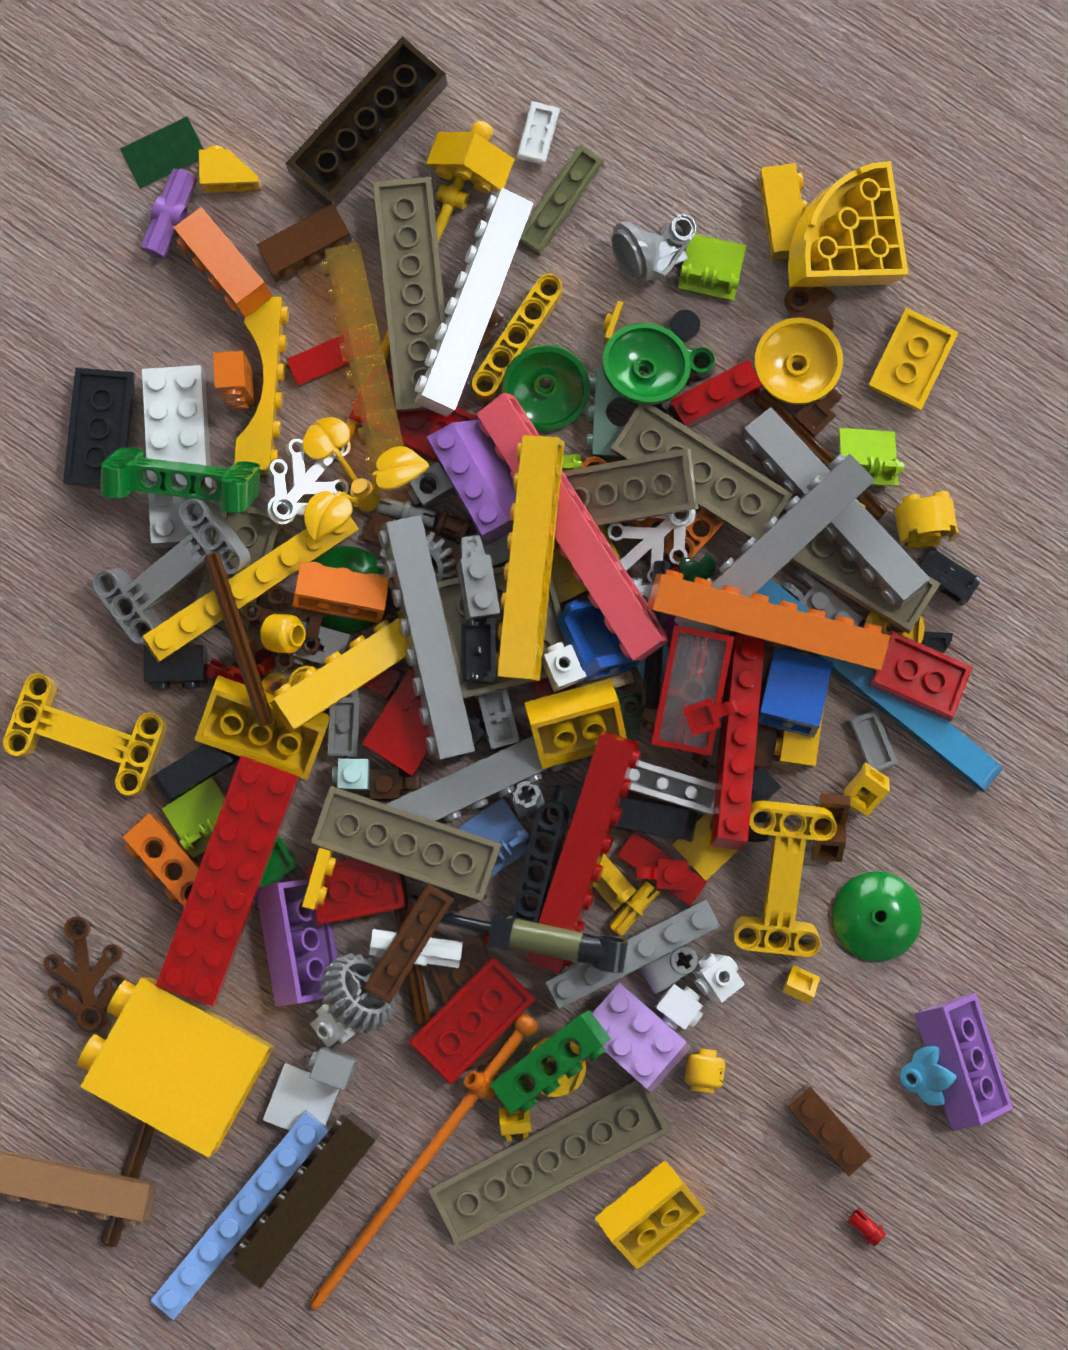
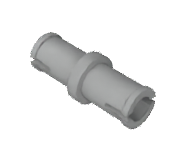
(402, 510)

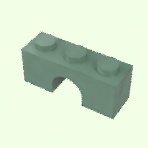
(603, 430)

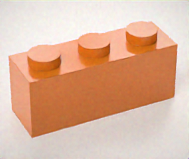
(234, 380)
(340, 592)

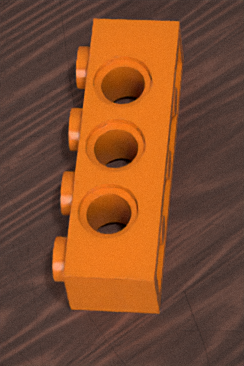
(138, 843)

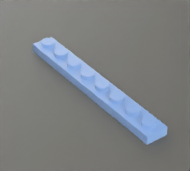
(239, 1215)

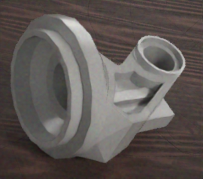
(648, 255)

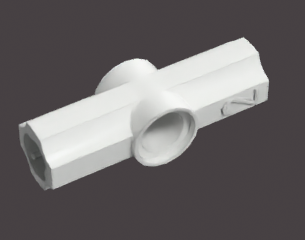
(436, 951)

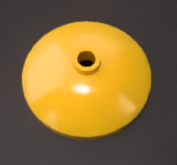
(803, 343)

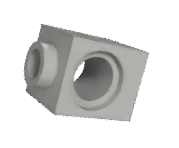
(433, 473)

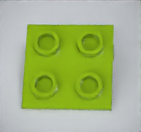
(712, 267)
(874, 452)
(196, 815)

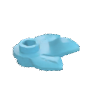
(930, 1076)

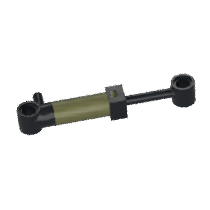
(509, 932)

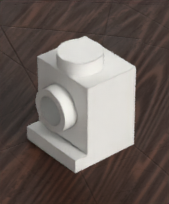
(558, 676)

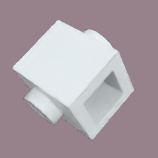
(680, 1007)

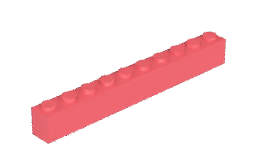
(581, 542)

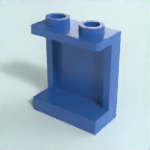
(592, 641)
(795, 692)

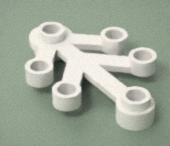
(303, 483)
(654, 539)

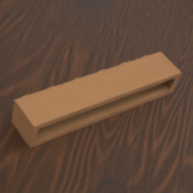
(76, 1188)

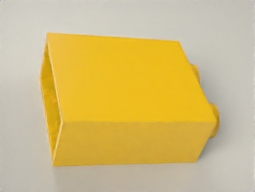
(174, 1064)

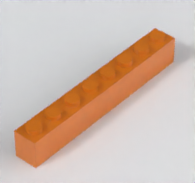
(768, 621)

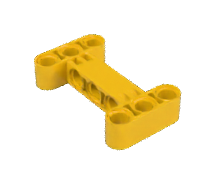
(84, 734)
(784, 879)

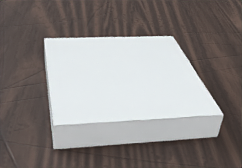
(296, 1094)

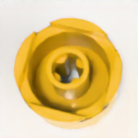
(926, 520)

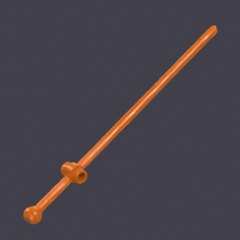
(479, 1087)

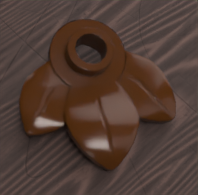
(815, 304)

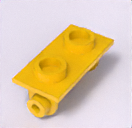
(613, 885)

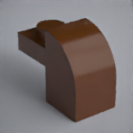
(833, 848)

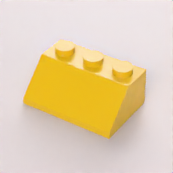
(571, 721)
(650, 1215)

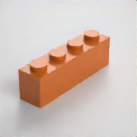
(223, 263)

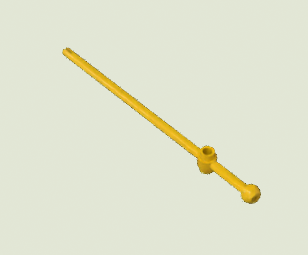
(452, 198)

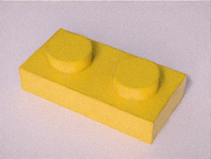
(316, 892)

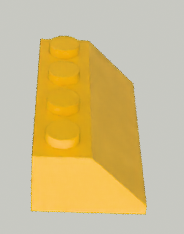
(232, 727)

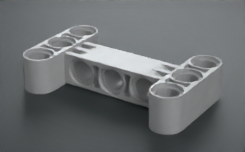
(170, 569)

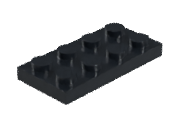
(97, 422)

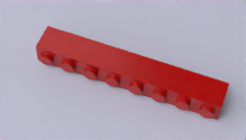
(737, 744)
(588, 839)

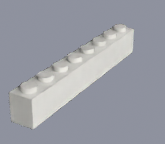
(473, 302)

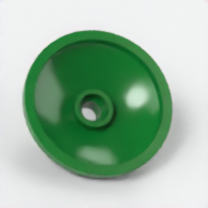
(650, 350)
(554, 404)
(357, 561)
(855, 916)

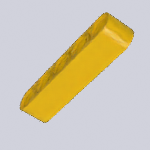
(518, 324)

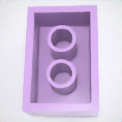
(639, 1038)

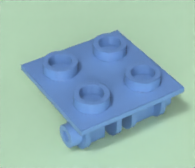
(501, 826)

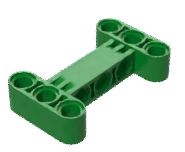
(127, 473)

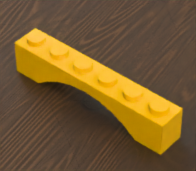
(258, 439)

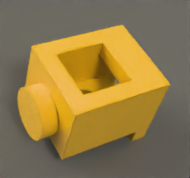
(876, 785)

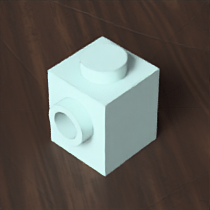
(352, 774)

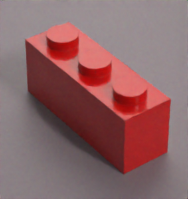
(715, 395)

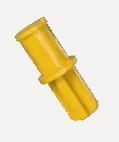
(634, 908)

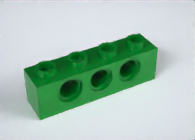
(512, 1086)

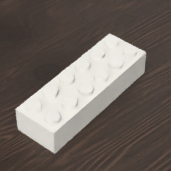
(178, 433)

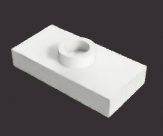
(538, 133)

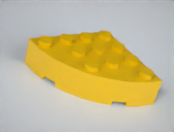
(850, 233)

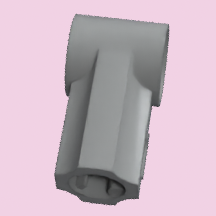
(527, 799)

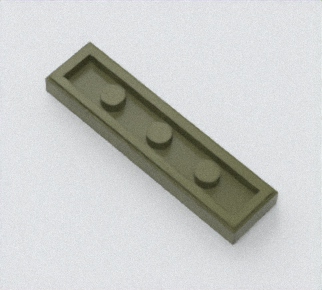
(560, 199)

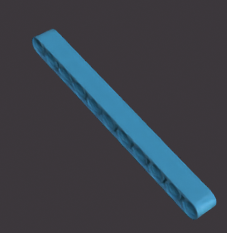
(925, 727)

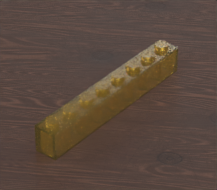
(363, 350)

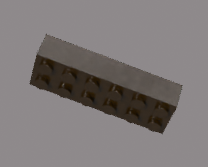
(367, 123)
(301, 1205)

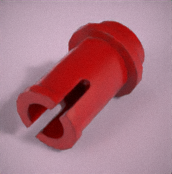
(866, 1227)

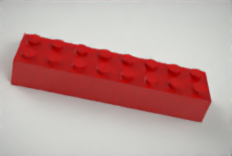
(227, 881)

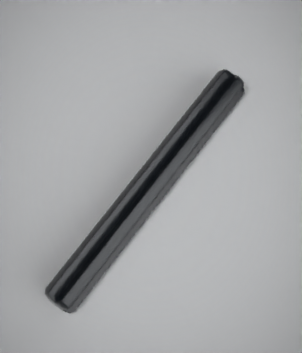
(653, 663)

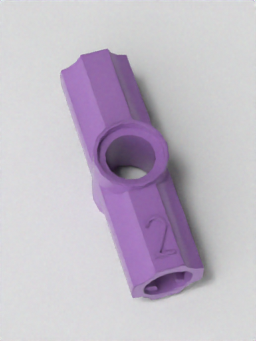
(168, 212)

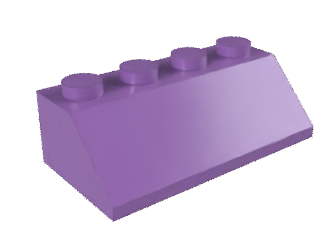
(476, 476)
(294, 943)
(967, 1052)

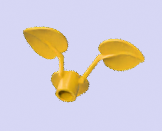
(329, 511)

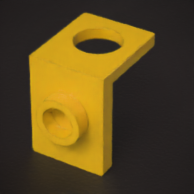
(611, 321)

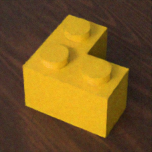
(471, 159)

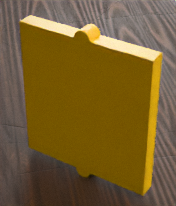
(699, 853)

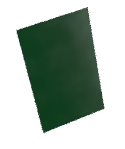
(162, 151)

